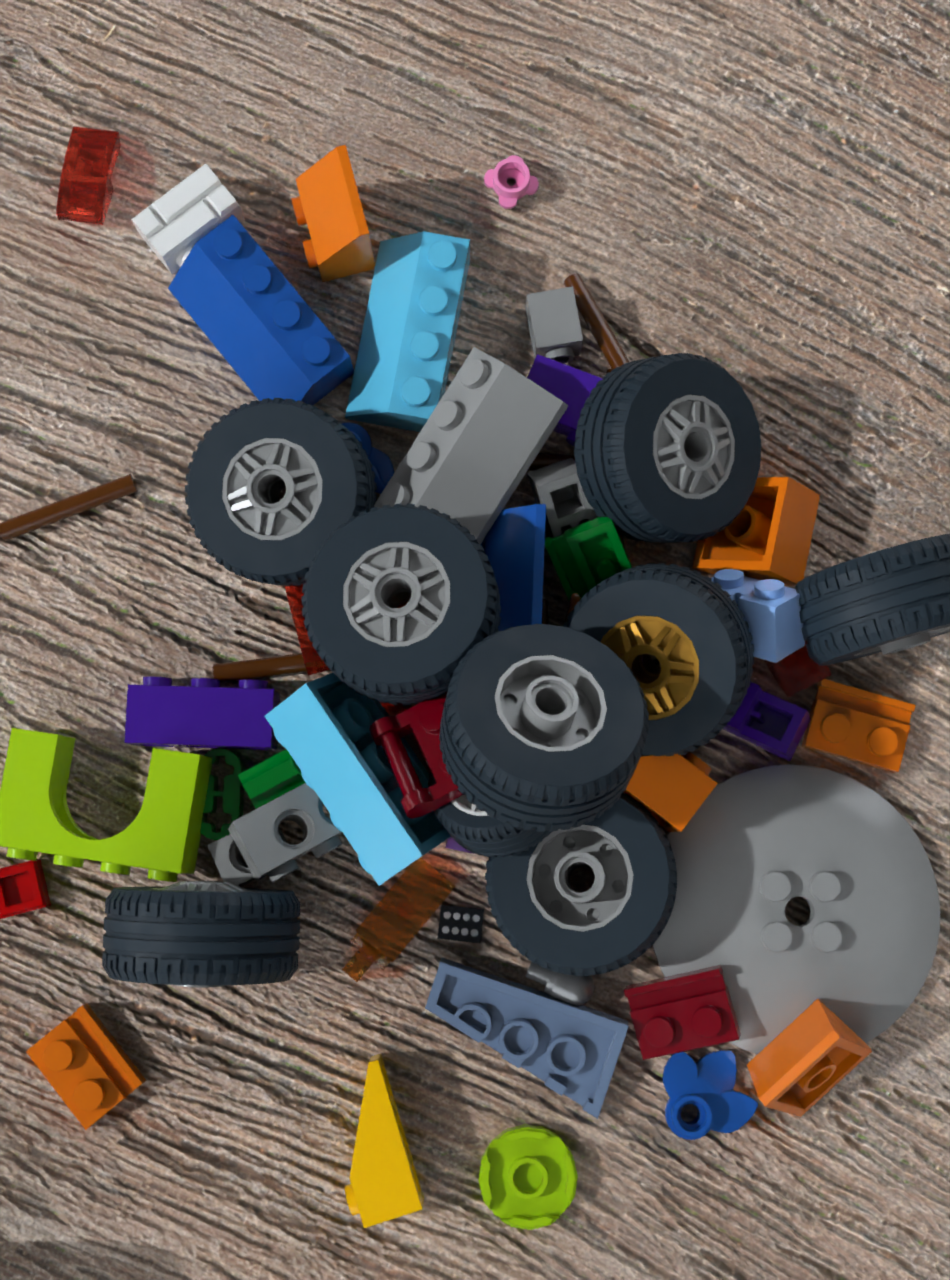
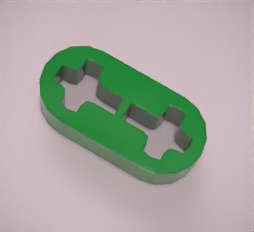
(232, 793)

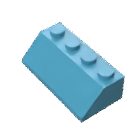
(409, 330)
(331, 743)

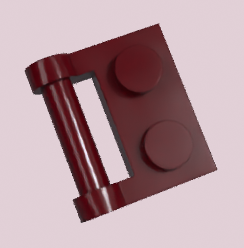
(425, 723)

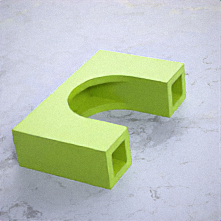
(39, 820)

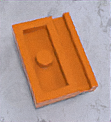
(858, 725)
(86, 1066)

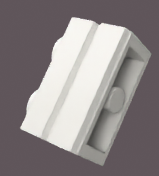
(186, 216)

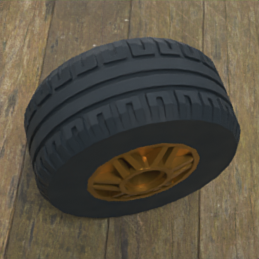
(692, 634)

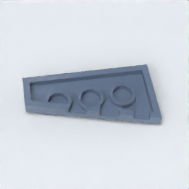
(553, 1040)

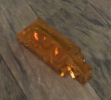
(398, 917)

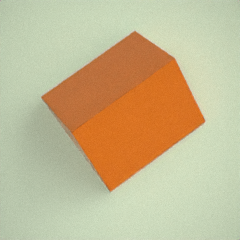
(806, 1060)

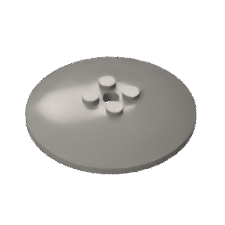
(817, 839)

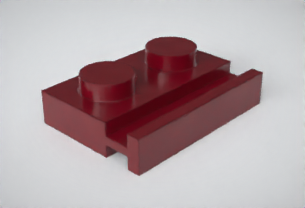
(682, 1012)

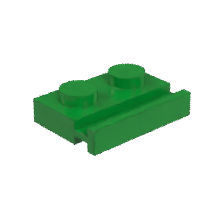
(587, 555)

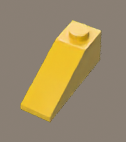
(382, 1166)

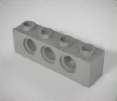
(260, 841)

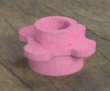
(507, 169)

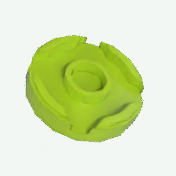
(527, 1176)

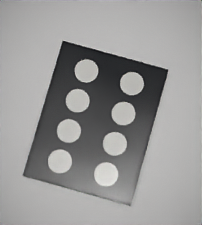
(460, 924)

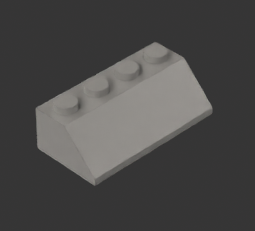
(476, 444)

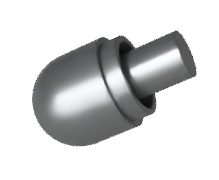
(564, 987)

